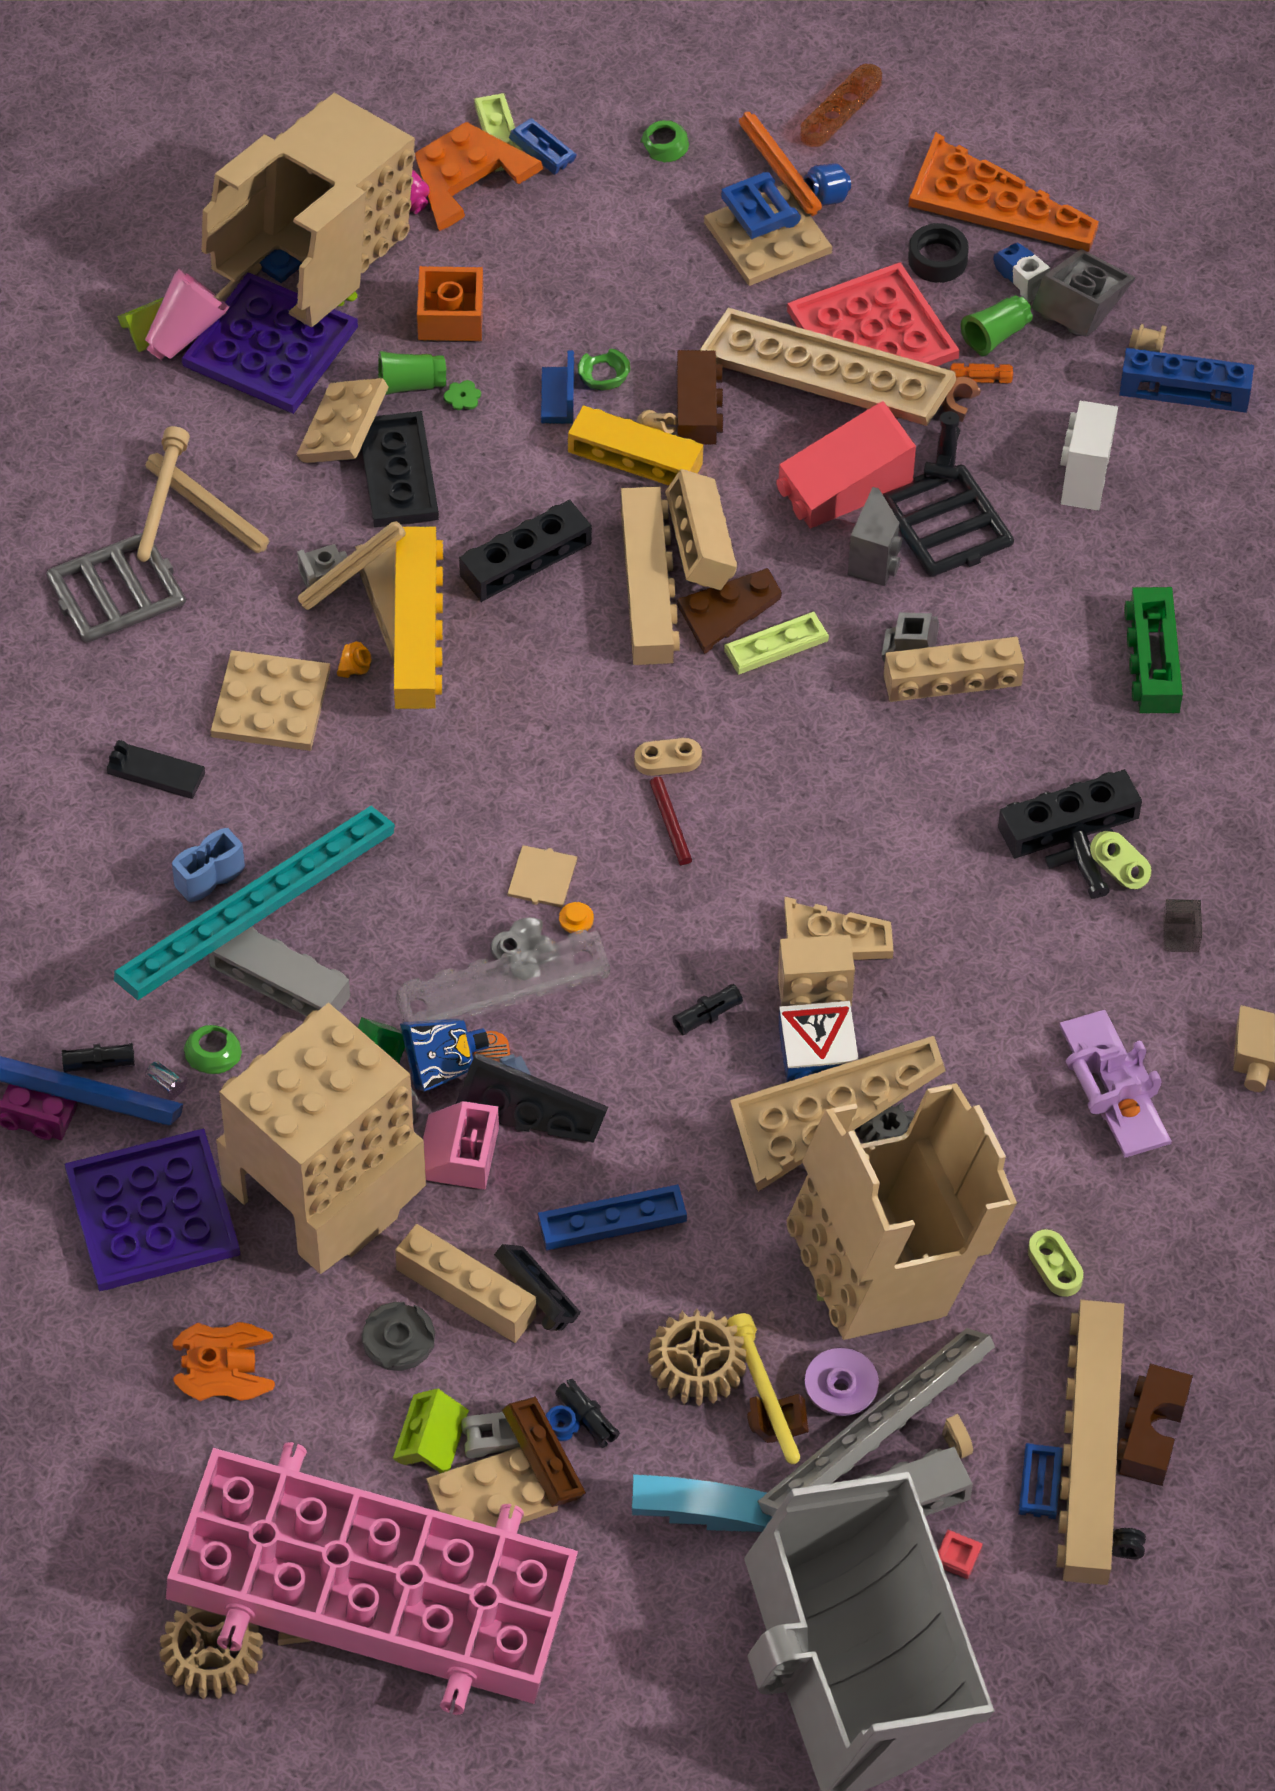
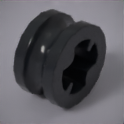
(1128, 1543)

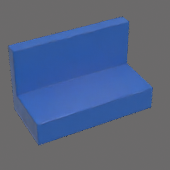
(558, 393)

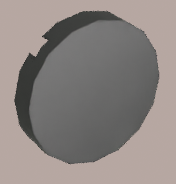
(400, 1347)

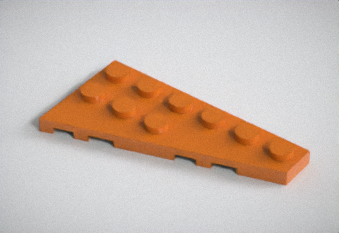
(987, 195)

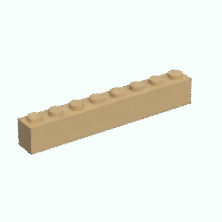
(1092, 1443)

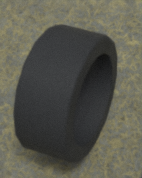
(938, 270)

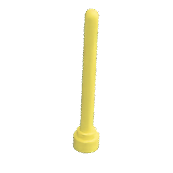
(747, 1329)

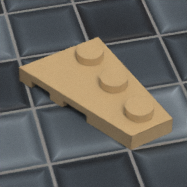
(869, 936)

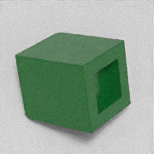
(384, 1036)

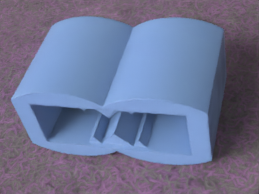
(205, 866)

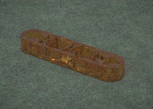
(844, 107)

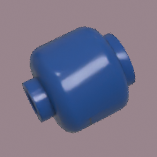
(829, 183)

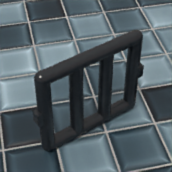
(920, 545)

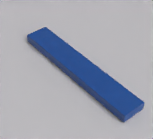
(89, 1091)

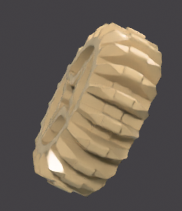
(668, 1360)
(192, 1670)

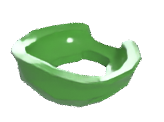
(666, 152)
(615, 359)
(212, 1061)

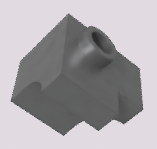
(911, 632)

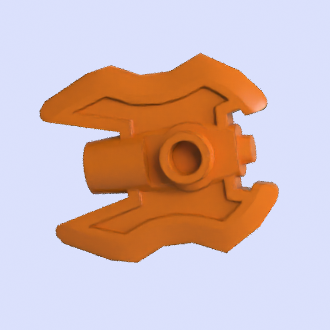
(220, 1361)

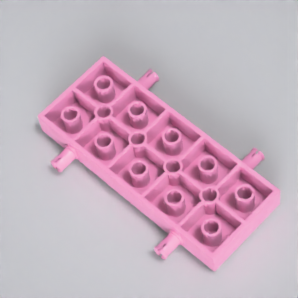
(371, 1575)

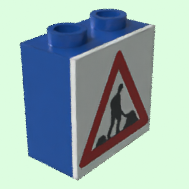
(816, 1037)

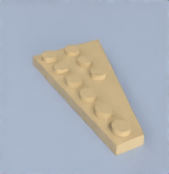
(784, 1118)

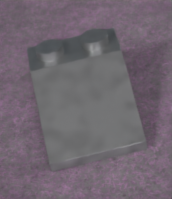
(1081, 292)

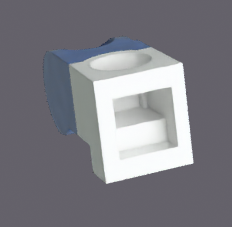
(1021, 268)

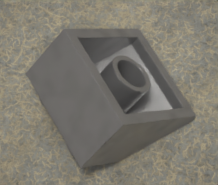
(875, 541)

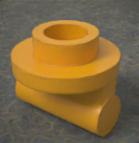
(354, 660)

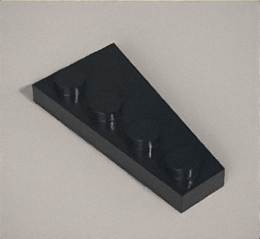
(530, 1101)

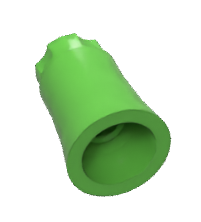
(993, 325)
(411, 371)

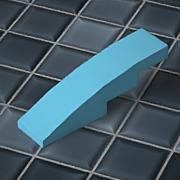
(699, 1502)

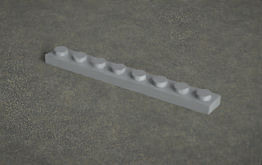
(884, 1416)

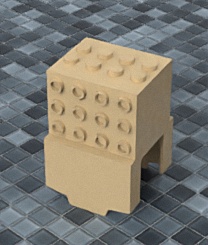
(322, 192)
(325, 1134)
(900, 1216)

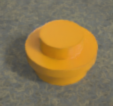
(576, 917)

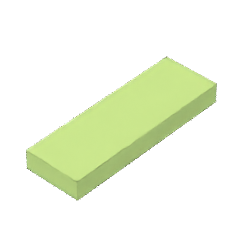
(495, 118)
(776, 643)

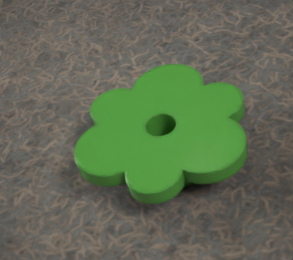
(462, 395)

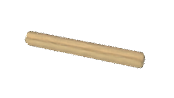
(211, 506)

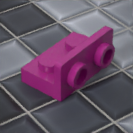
(36, 1112)

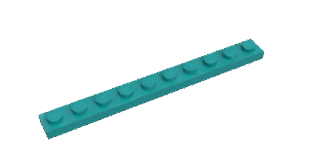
(253, 903)

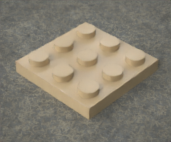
(772, 252)
(270, 700)

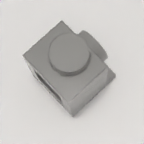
(318, 562)

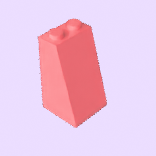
(845, 465)

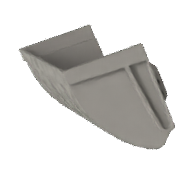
(862, 1631)

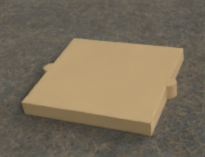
(542, 876)

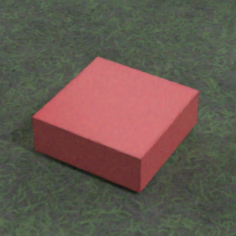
(959, 1553)

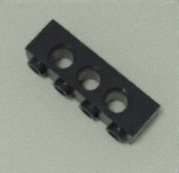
(525, 550)
(1118, 806)

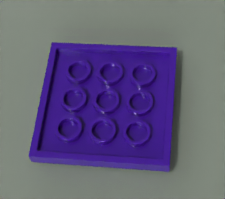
(265, 348)
(152, 1209)

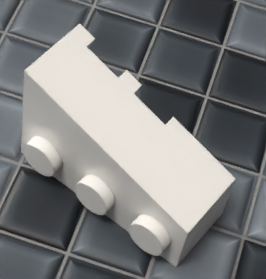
(1087, 454)

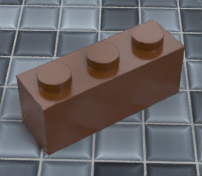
(699, 396)

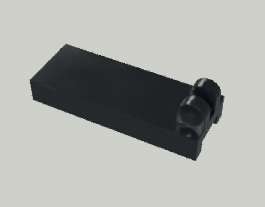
(155, 769)
(535, 1280)

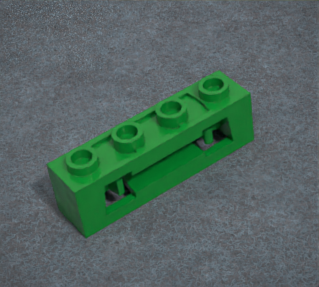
(1145, 610)

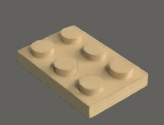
(342, 420)
(483, 1486)

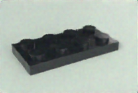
(399, 470)

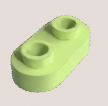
(1121, 861)
(1056, 1265)

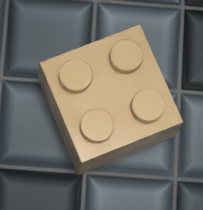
(816, 970)

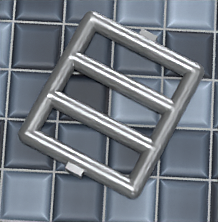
(116, 622)

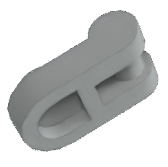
(502, 1439)

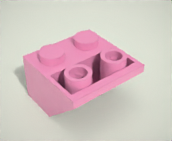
(461, 1144)

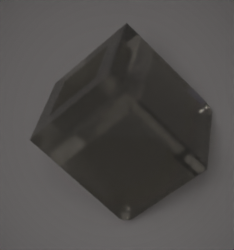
(1182, 925)

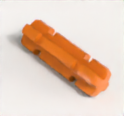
(984, 372)

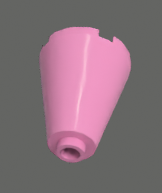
(183, 316)

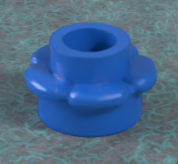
(565, 1415)

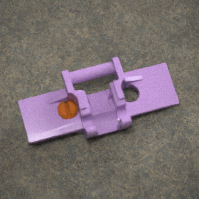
(1128, 1086)

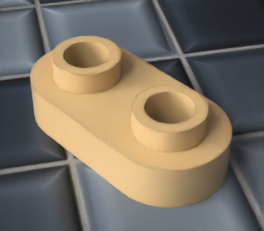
(668, 756)

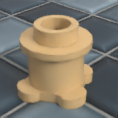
(1148, 339)

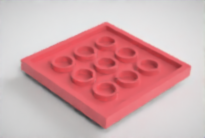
(878, 312)

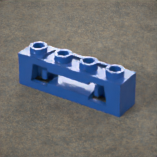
(1186, 379)

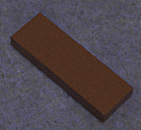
(543, 1451)

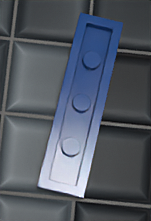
(612, 1217)

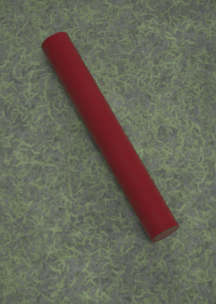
(670, 821)

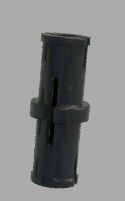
(689, 1020)
(98, 1057)
(587, 1412)

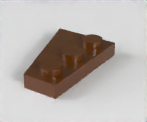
(719, 613)

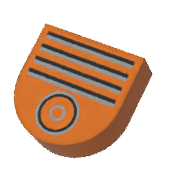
(497, 1048)

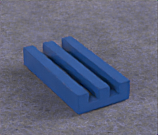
(541, 146)
(1038, 1509)

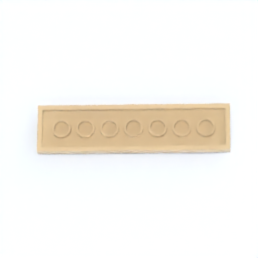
(829, 366)

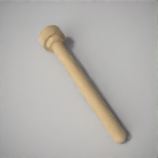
(174, 443)

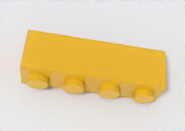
(632, 446)

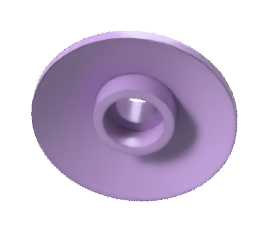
(844, 1367)

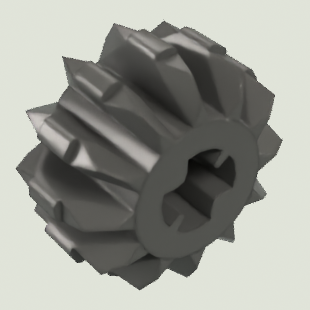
(892, 1118)

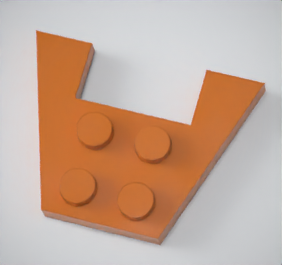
(463, 159)

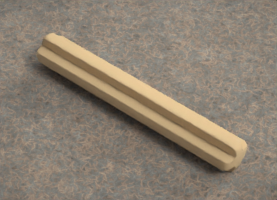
(351, 565)

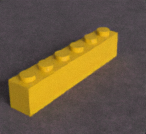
(416, 621)

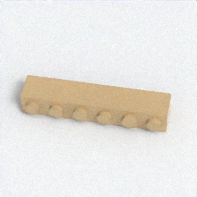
(647, 576)

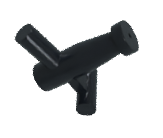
(946, 448)
(1089, 868)

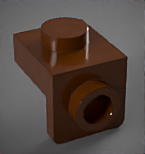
(794, 1413)

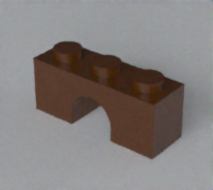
(1146, 1451)

